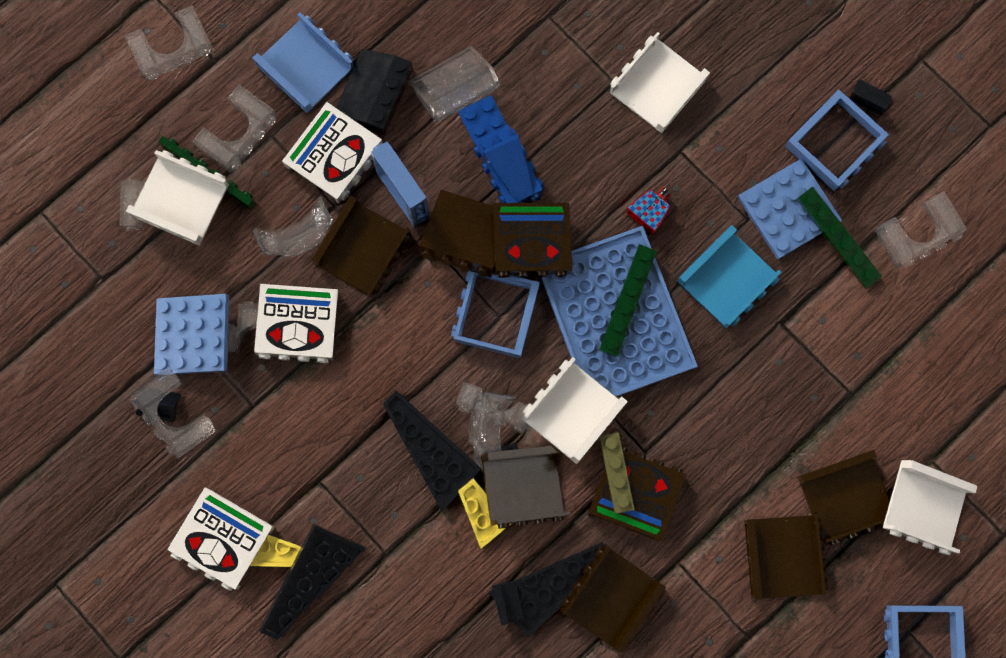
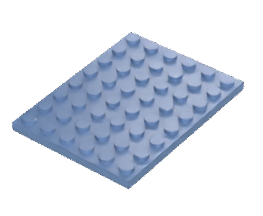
(584, 305)

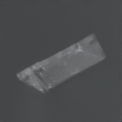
(297, 237)
(486, 423)

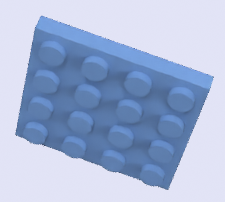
(778, 213)
(192, 334)

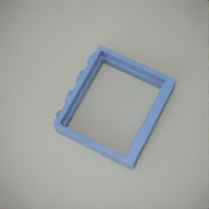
(817, 167)
(400, 184)
(462, 312)
(956, 627)

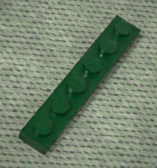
(172, 147)
(839, 237)
(627, 300)

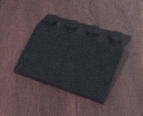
(375, 89)

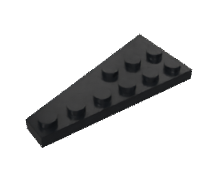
(435, 455)
(311, 574)
(546, 588)

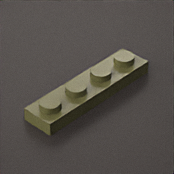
(616, 473)

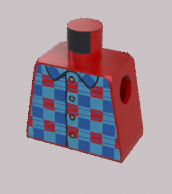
(650, 209)

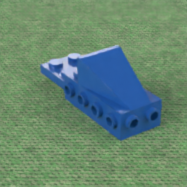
(501, 153)

